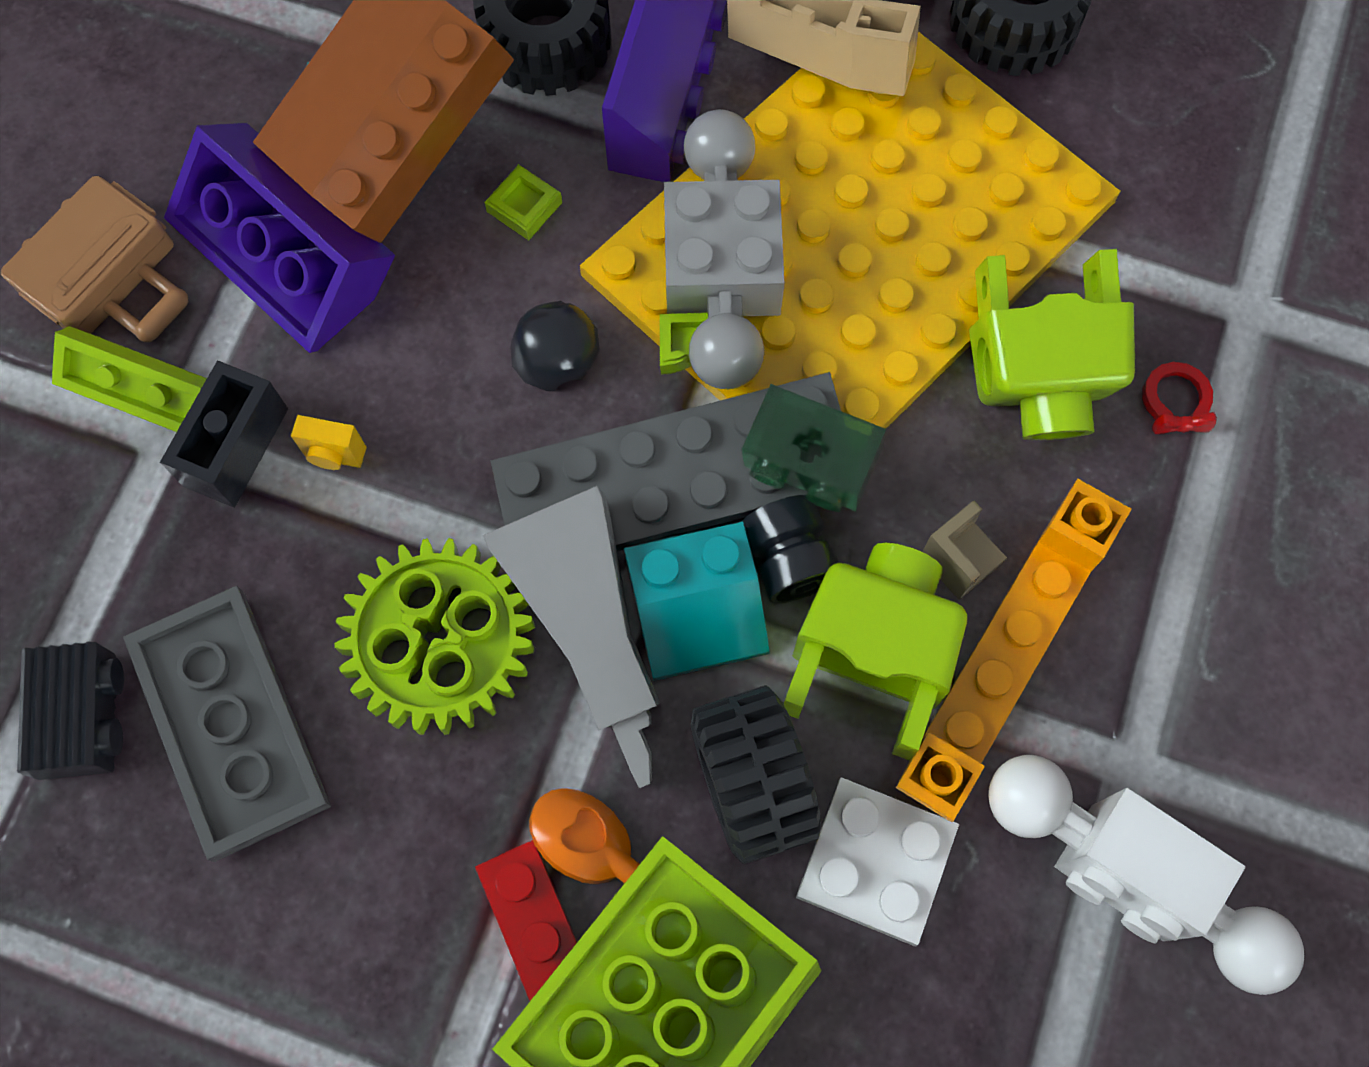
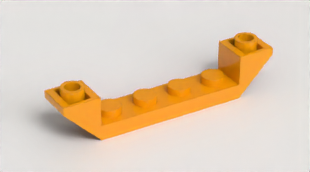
(1011, 650)

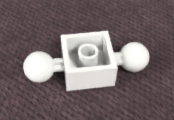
(1150, 871)

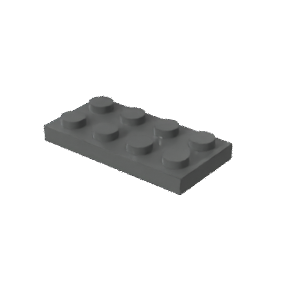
(226, 724)

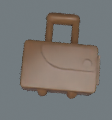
(93, 258)

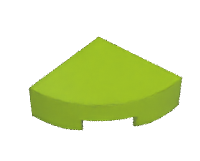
(675, 340)

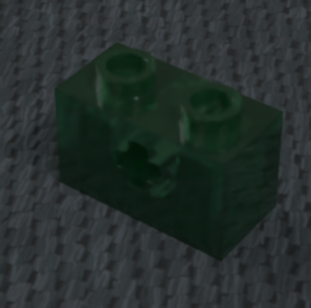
(793, 423)

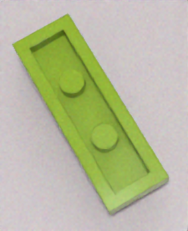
(123, 378)

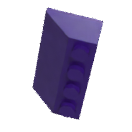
(658, 83)
(273, 236)

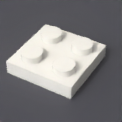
(878, 861)

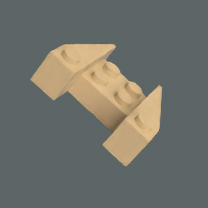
(847, 41)

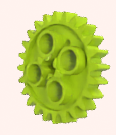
(385, 617)

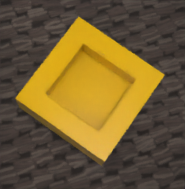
(328, 443)

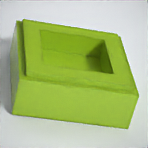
(523, 202)

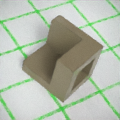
(964, 552)

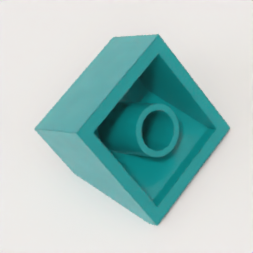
(697, 600)

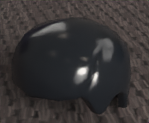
(554, 345)

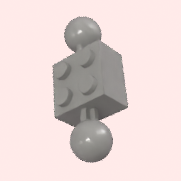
(723, 249)

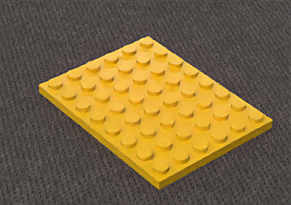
(881, 228)

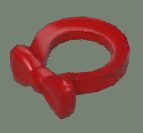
(1165, 420)

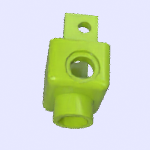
(1055, 352)
(884, 634)

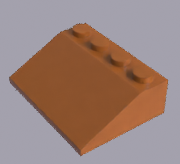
(382, 107)

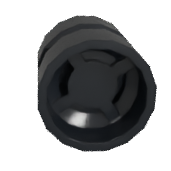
(788, 538)

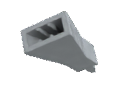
(573, 582)

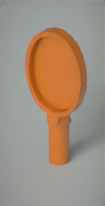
(581, 837)

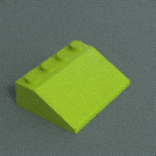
(665, 979)

